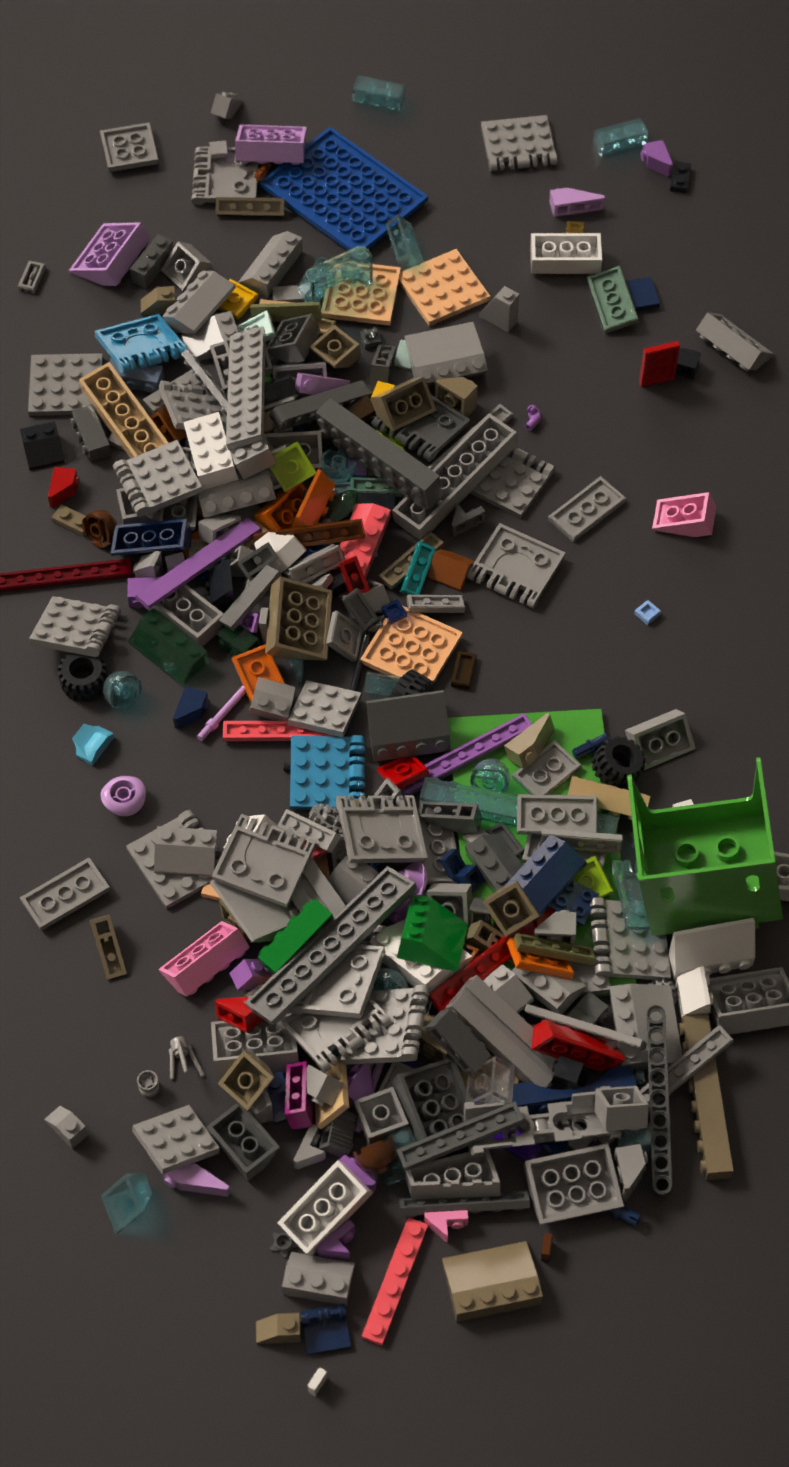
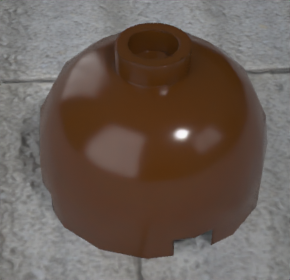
(99, 527)
(377, 1156)

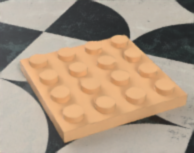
(443, 287)
(364, 303)
(411, 644)

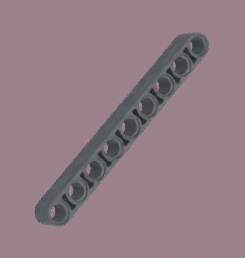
(659, 1110)

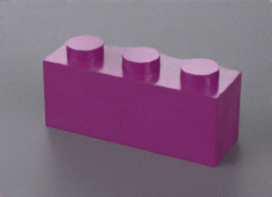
(297, 1100)

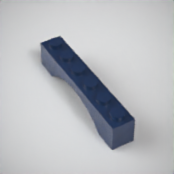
(538, 1097)

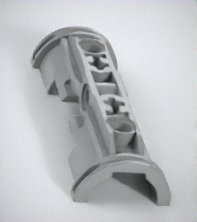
(543, 1127)

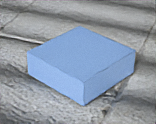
(647, 612)

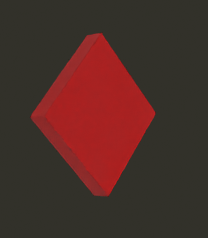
(403, 771)

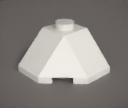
(287, 548)

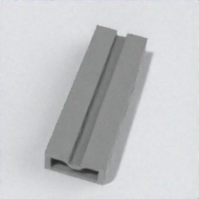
(314, 885)
(502, 1031)

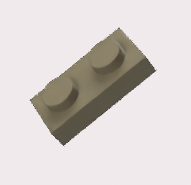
(69, 519)

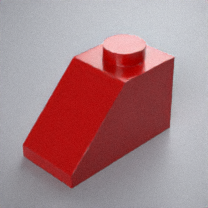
(62, 485)
(353, 575)
(236, 1013)

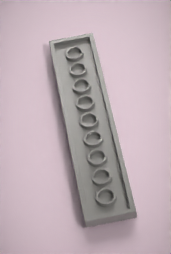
(246, 388)

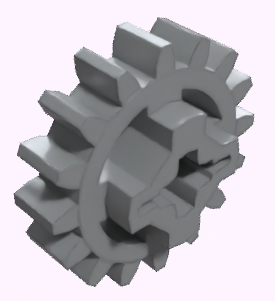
(326, 817)

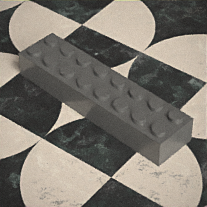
(379, 454)

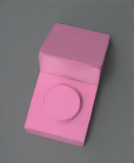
(440, 1221)

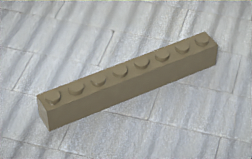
(707, 1105)

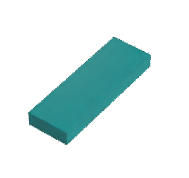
(418, 569)

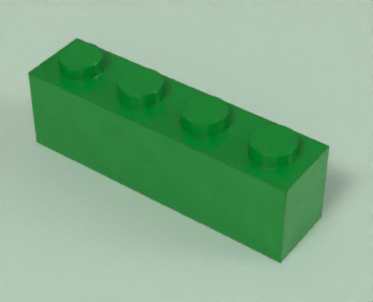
(295, 935)

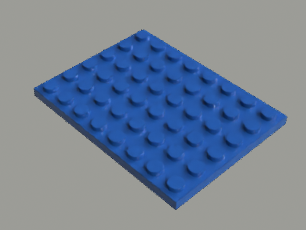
(344, 191)

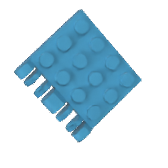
(140, 340)
(323, 771)

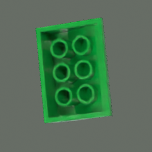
(432, 935)

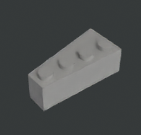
(454, 1177)

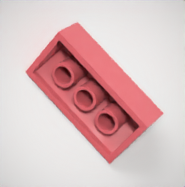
(375, 522)

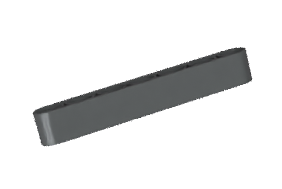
(305, 409)

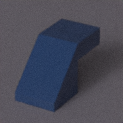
(459, 872)

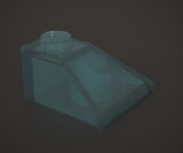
(126, 1200)

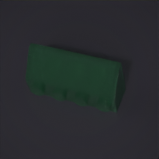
(168, 647)

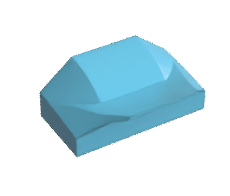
(91, 742)

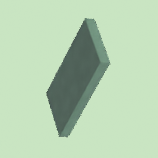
(612, 299)

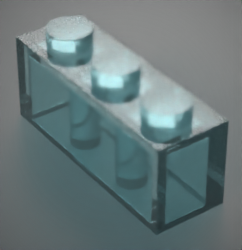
(378, 93)
(620, 136)
(404, 242)

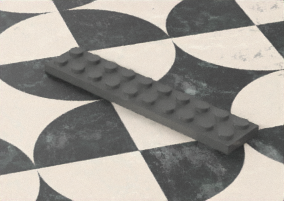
(330, 945)

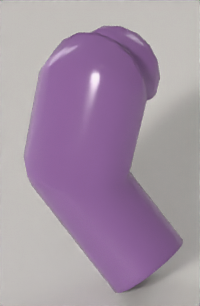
(534, 416)

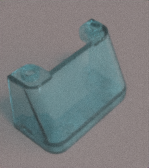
(352, 265)

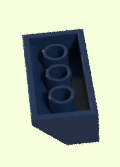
(151, 537)
(548, 872)

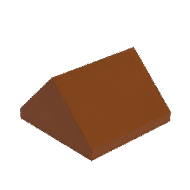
(449, 569)

